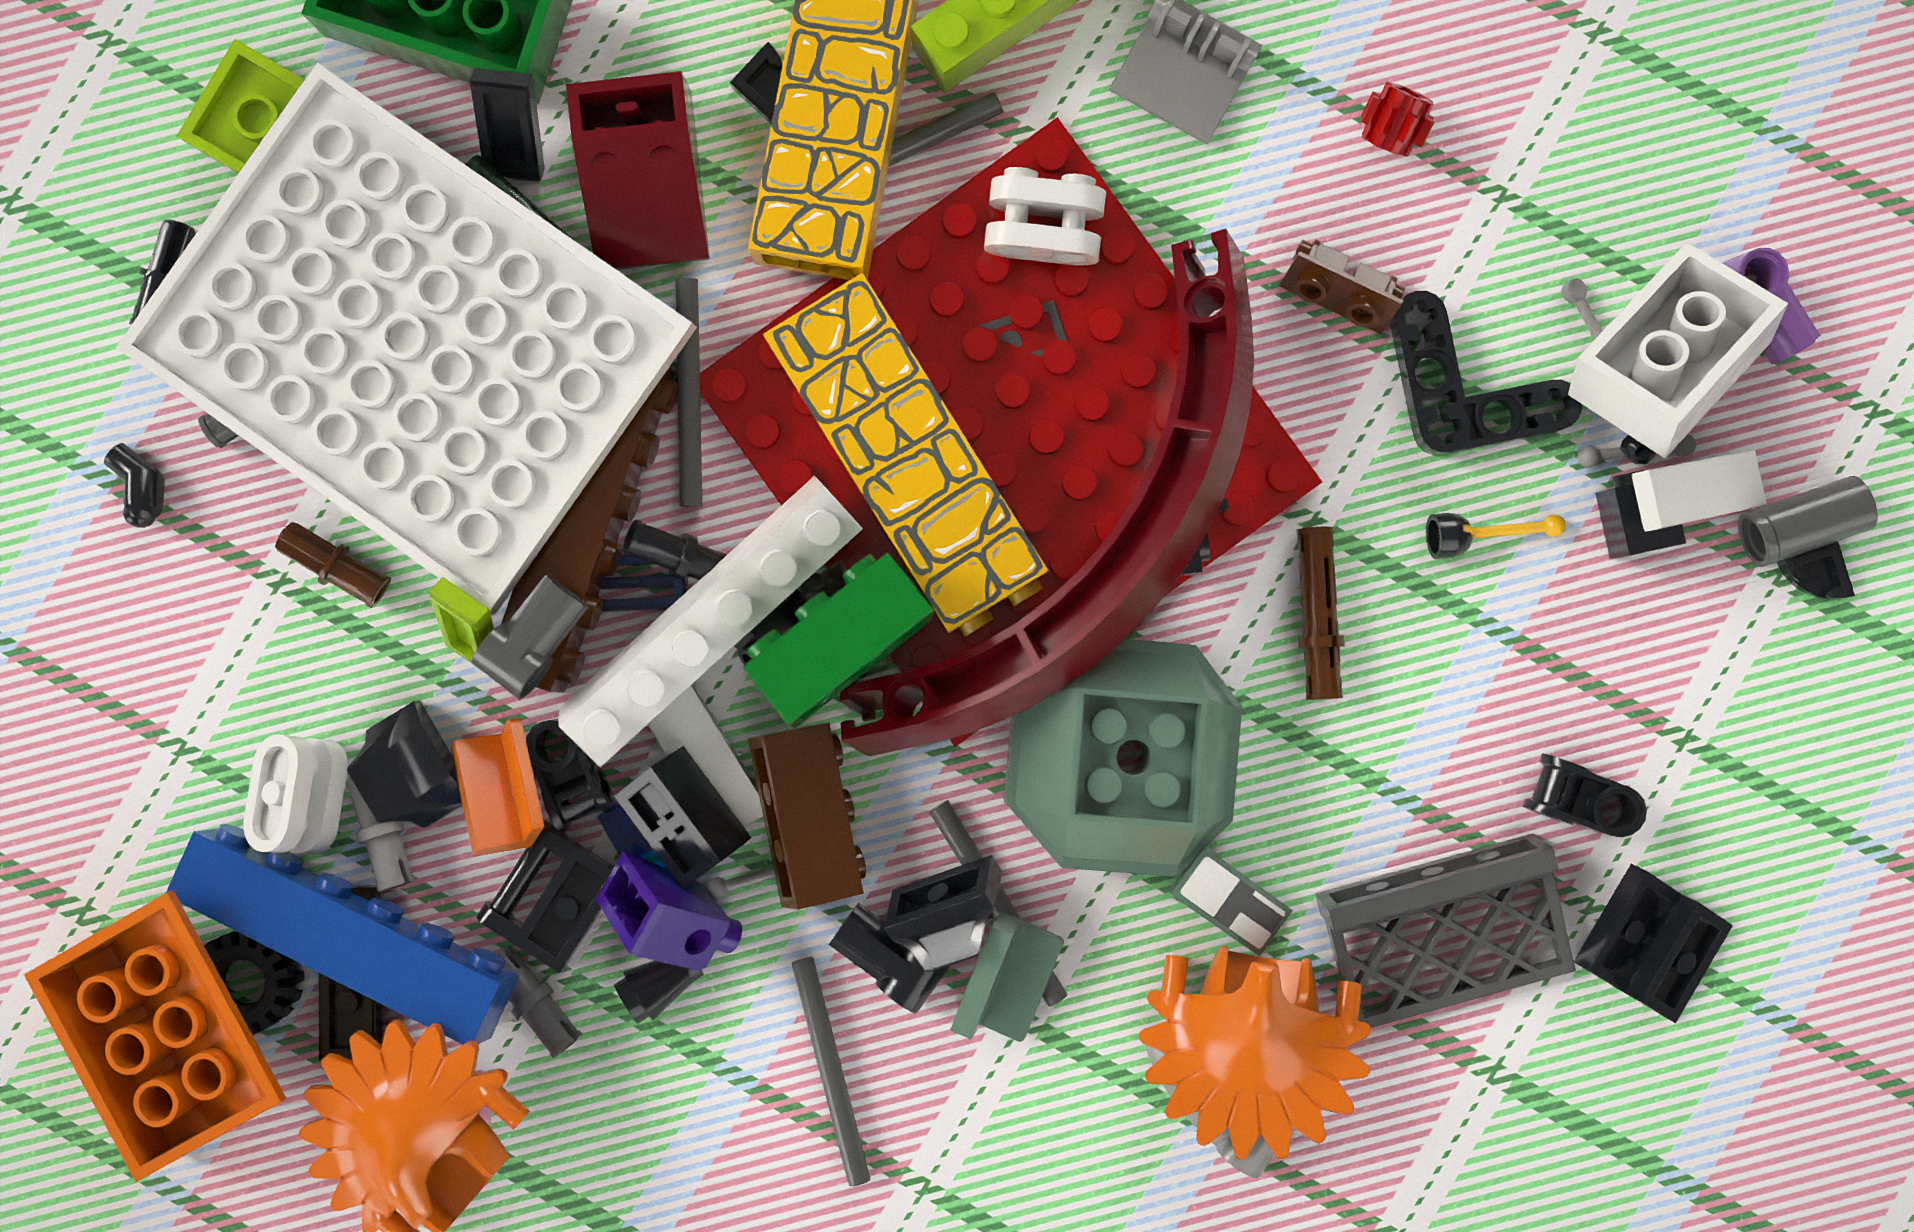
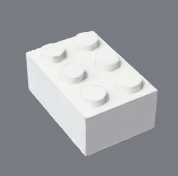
(1676, 349)

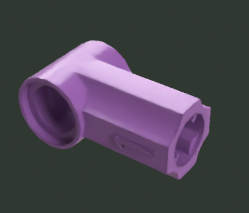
(1772, 273)

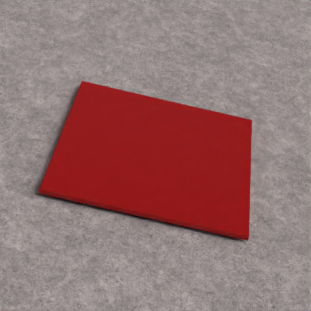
(1053, 431)

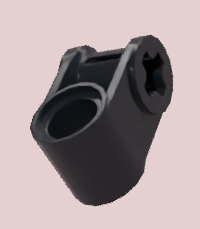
(567, 778)
(1577, 795)

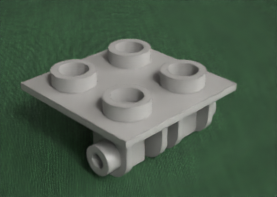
(1185, 67)

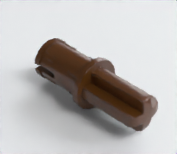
(332, 564)

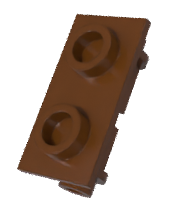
(1364, 299)

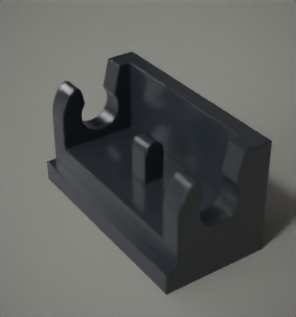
(682, 816)

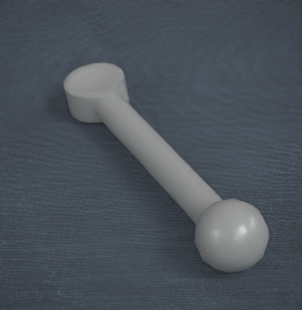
(1575, 293)
(1590, 456)
(719, 887)

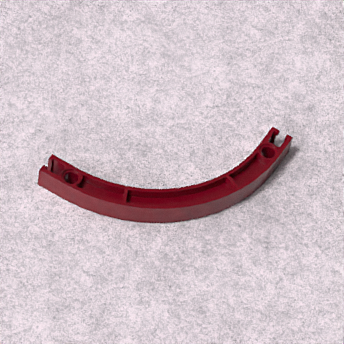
(1130, 566)

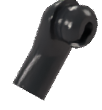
(143, 485)

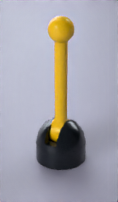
(1452, 534)

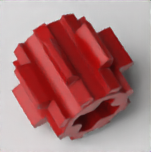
(1397, 119)

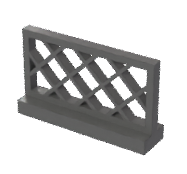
(1448, 883)

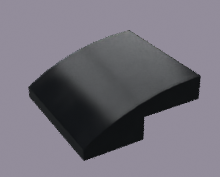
(1653, 943)

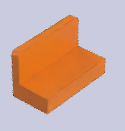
(498, 790)

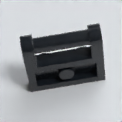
(564, 908)

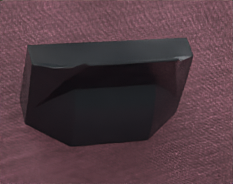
(406, 769)
(945, 913)

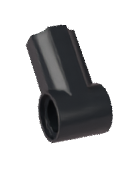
(890, 963)

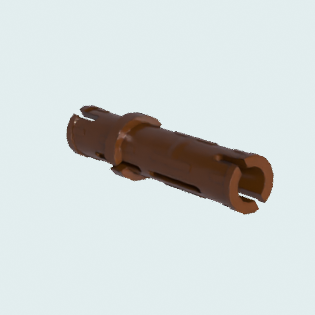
(1319, 610)

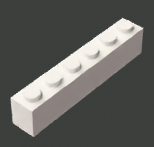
(707, 621)

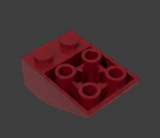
(639, 169)

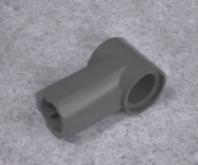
(520, 650)

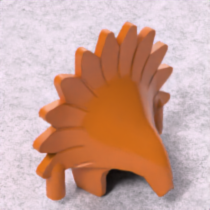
(1254, 1049)
(408, 1128)

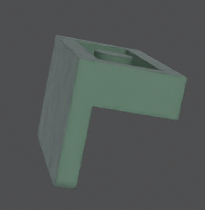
(1008, 979)

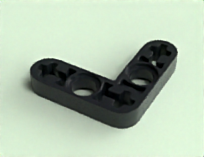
(1463, 411)

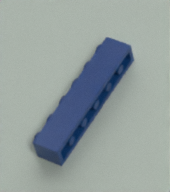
(344, 935)

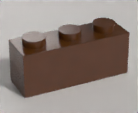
(807, 816)

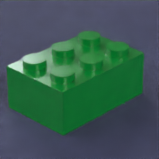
(837, 638)

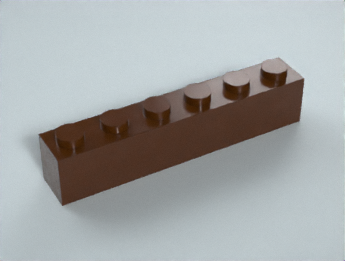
(586, 538)

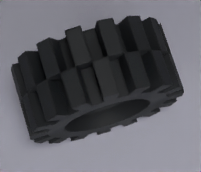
(279, 976)

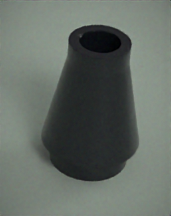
(653, 987)

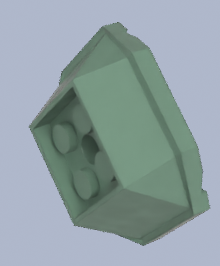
(1138, 821)

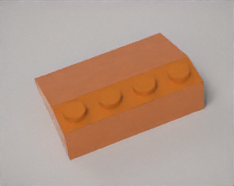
(155, 1036)

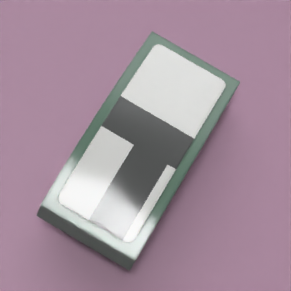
(1230, 901)

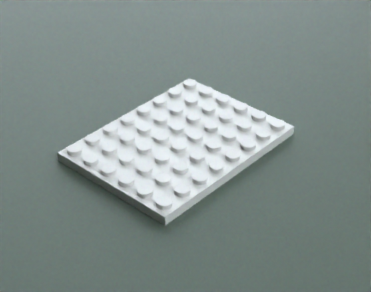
(406, 338)

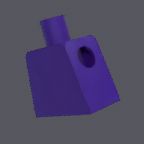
(662, 919)

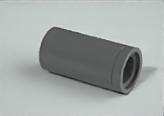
(1807, 521)

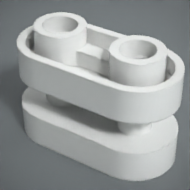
(1024, 194)
(295, 795)

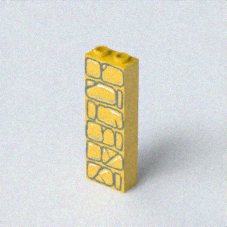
(832, 136)
(907, 455)

